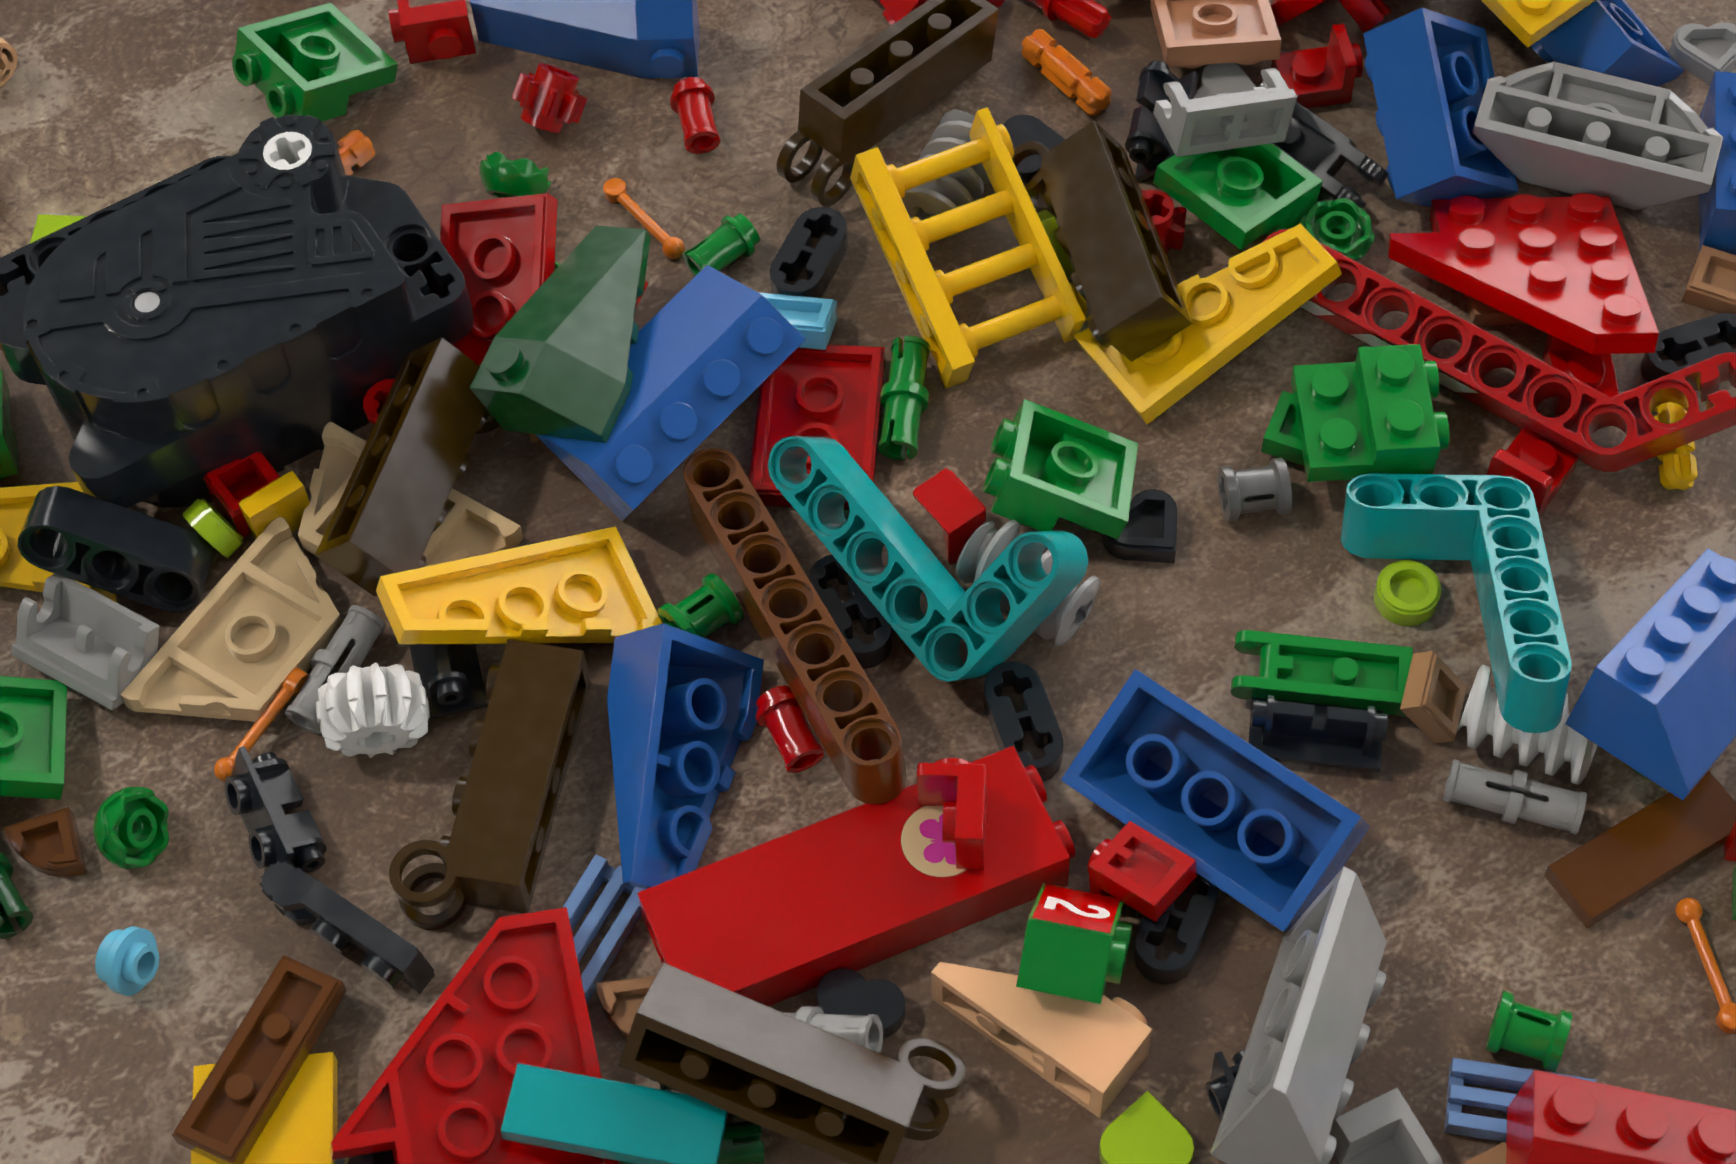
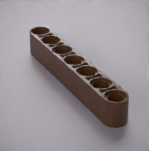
(796, 627)

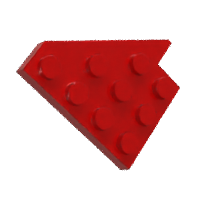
(1541, 262)
(455, 1073)

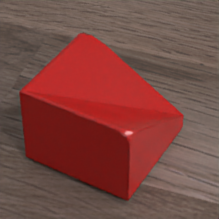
(236, 482)
(953, 508)

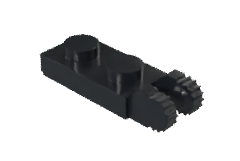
(1325, 151)
(344, 924)

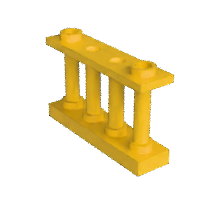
(931, 291)

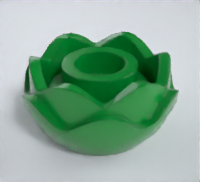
(512, 177)
(1344, 218)
(131, 827)

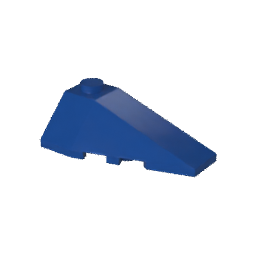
(610, 35)
(674, 732)

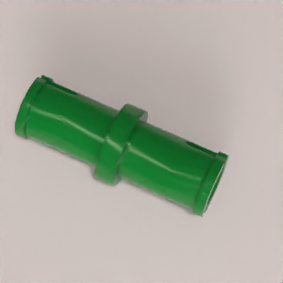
(904, 398)

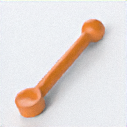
(616, 192)
(291, 686)
(1690, 912)

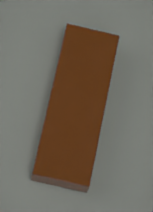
(1643, 850)
(259, 1062)

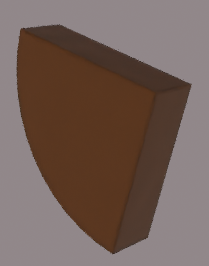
(49, 843)

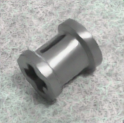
(1254, 489)

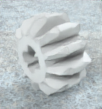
(372, 710)

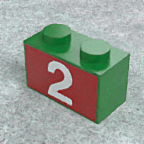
(1074, 944)

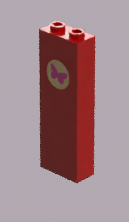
(855, 888)

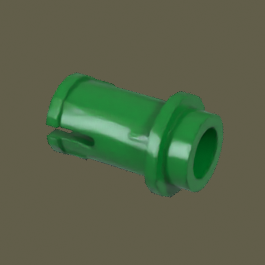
(724, 245)

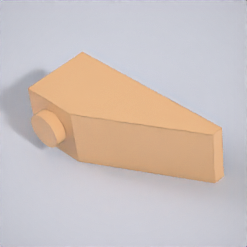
(1067, 1041)

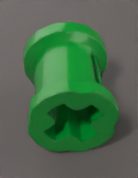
(704, 609)
(1529, 1031)

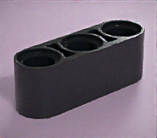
(115, 549)

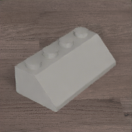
(1306, 1033)

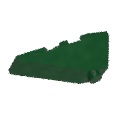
(567, 349)

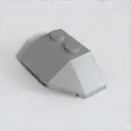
(1597, 135)

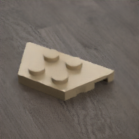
(465, 532)
(241, 637)

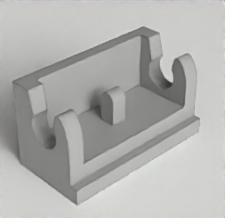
(1225, 118)
(84, 640)

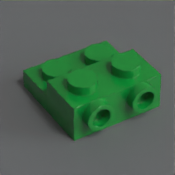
(310, 62)
(1241, 190)
(1369, 414)
(1062, 470)
(32, 737)

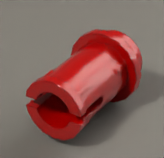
(693, 103)
(789, 729)

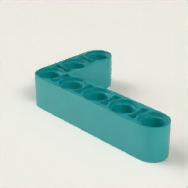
(1500, 531)
(915, 569)

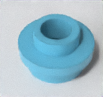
(127, 960)

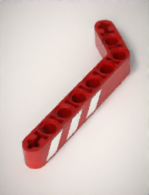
(1533, 378)

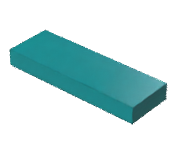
(611, 1119)

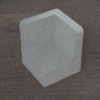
(1382, 1134)

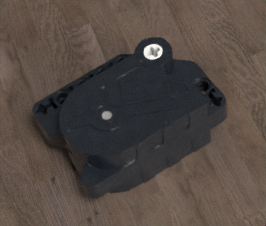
(226, 313)

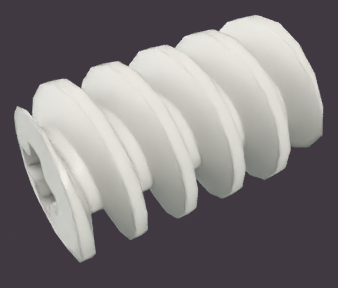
(1558, 745)

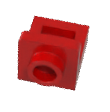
(433, 30)

